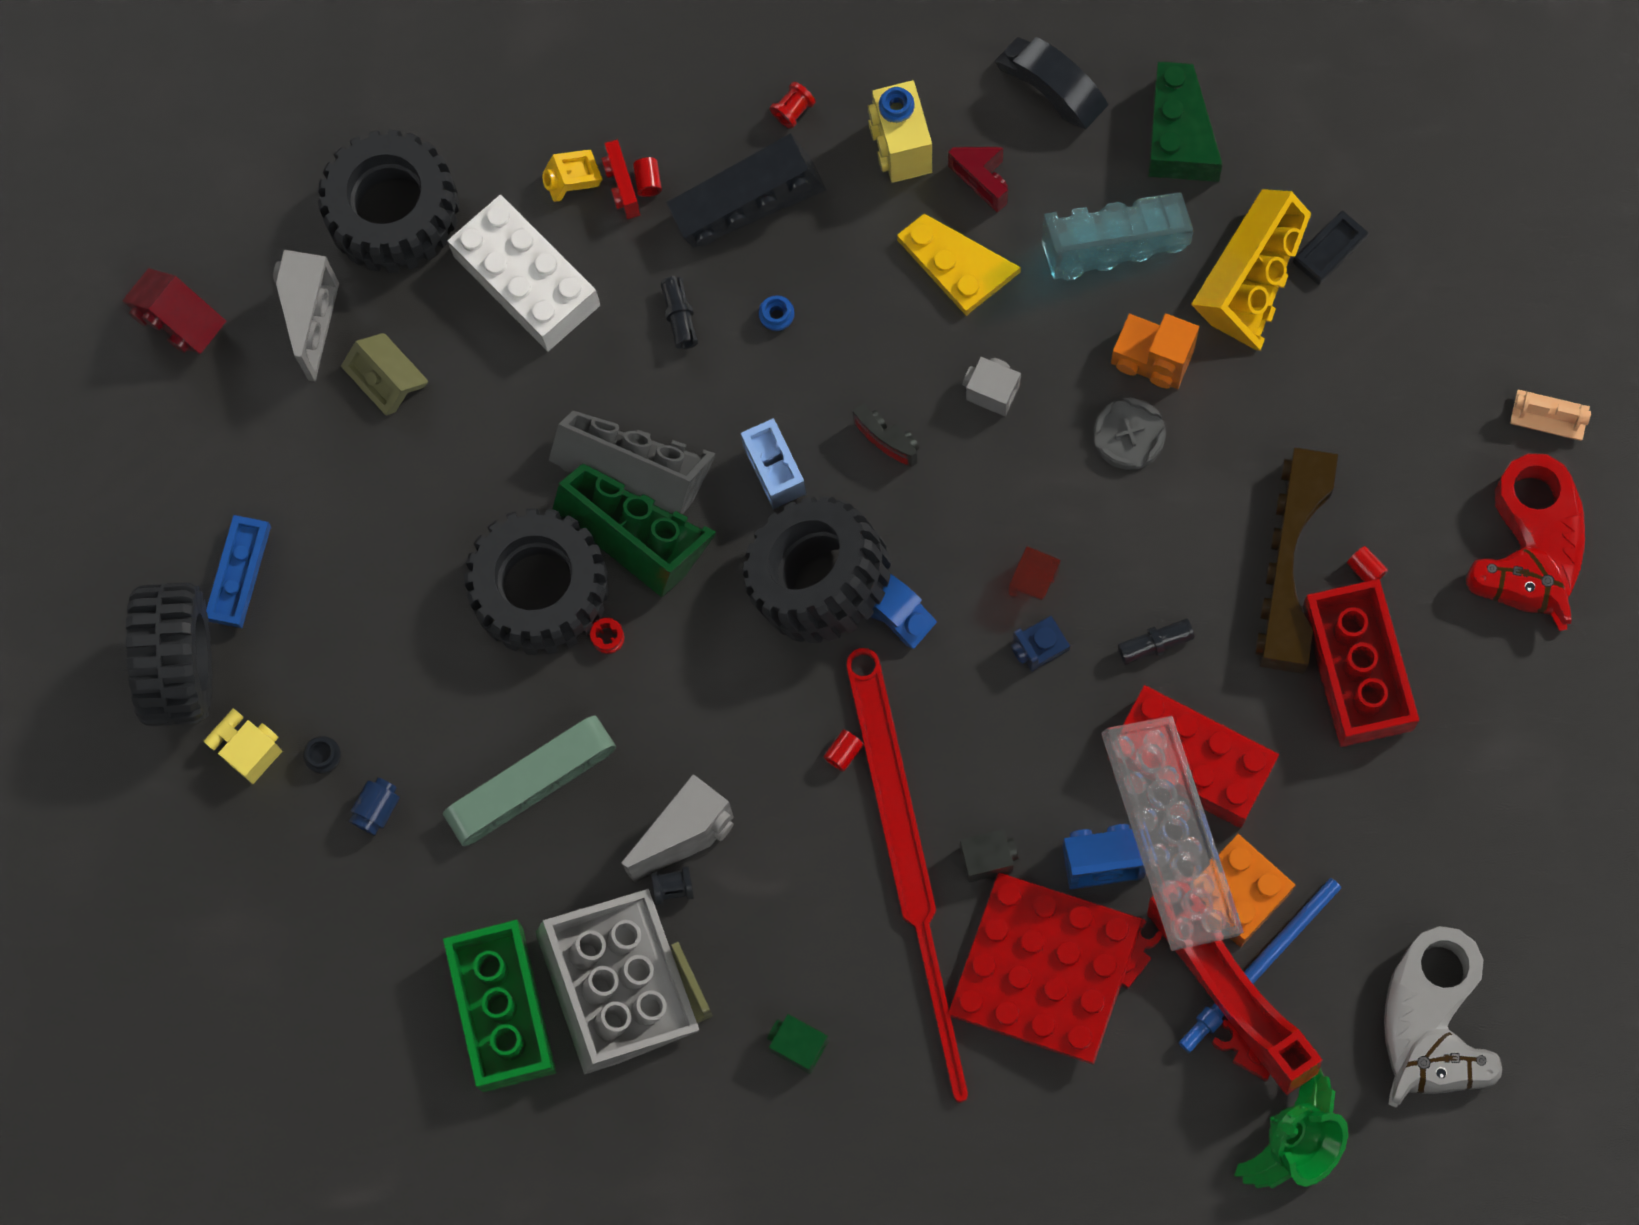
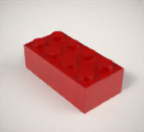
(1360, 663)
(1223, 763)

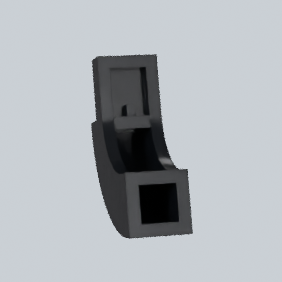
(1056, 78)

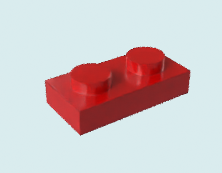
(624, 193)

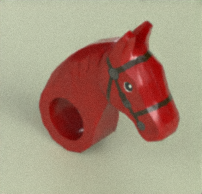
(1551, 543)

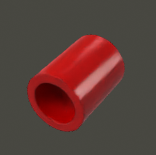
(647, 177)
(1367, 565)
(843, 750)

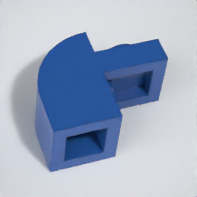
(903, 613)

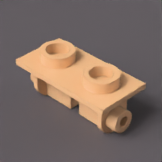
(1550, 415)

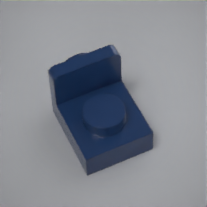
(1039, 643)

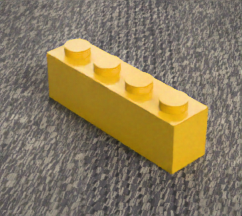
(1253, 267)

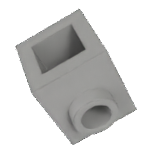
(992, 385)

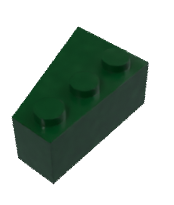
(1181, 128)

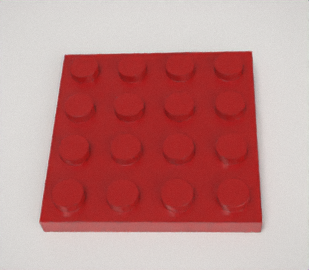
(1045, 968)

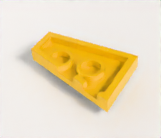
(956, 263)

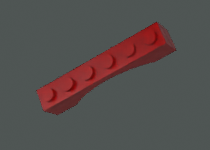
(1267, 1033)

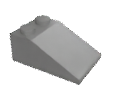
(307, 299)
(684, 828)

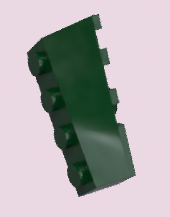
(632, 529)

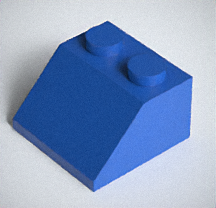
(1102, 857)

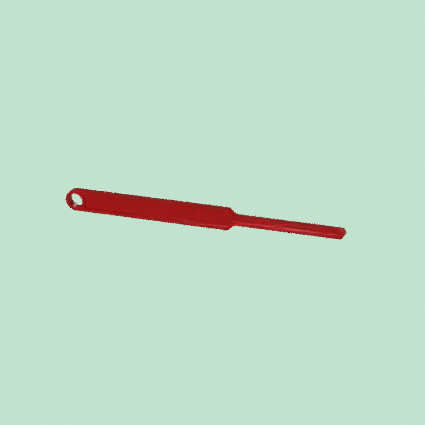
(903, 842)

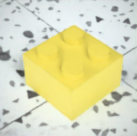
(905, 145)

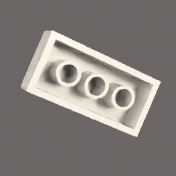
(524, 272)

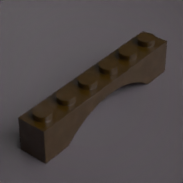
(1287, 631)

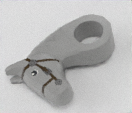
(1416, 1021)

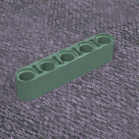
(529, 780)

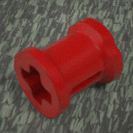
(792, 105)

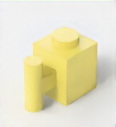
(248, 749)

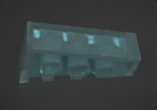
(1115, 235)

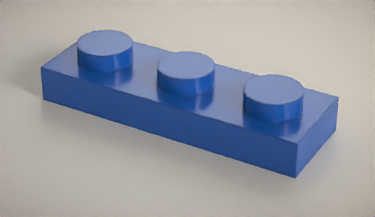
(237, 571)

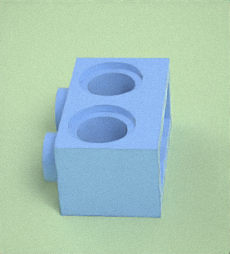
(773, 463)

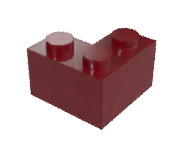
(171, 305)

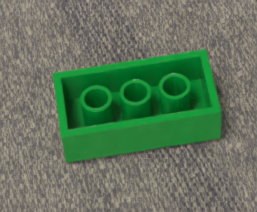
(499, 1006)

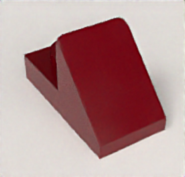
(975, 169)

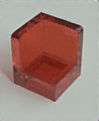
(1034, 574)

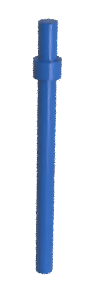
(1211, 1018)

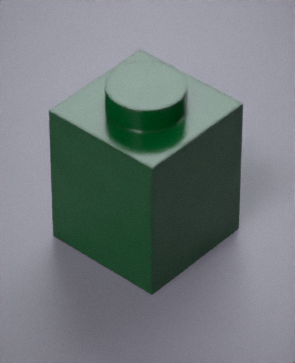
(797, 1043)

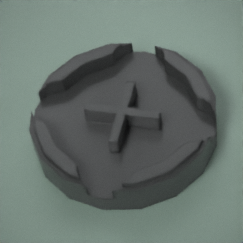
(1129, 433)

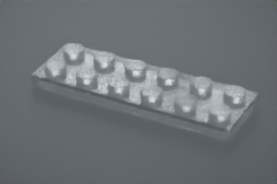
(1172, 833)

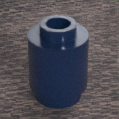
(374, 806)

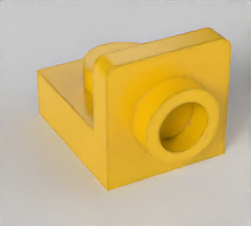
(570, 172)

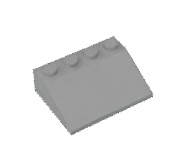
(616, 980)

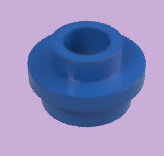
(896, 95)
(776, 303)

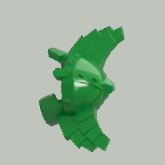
(1303, 1140)

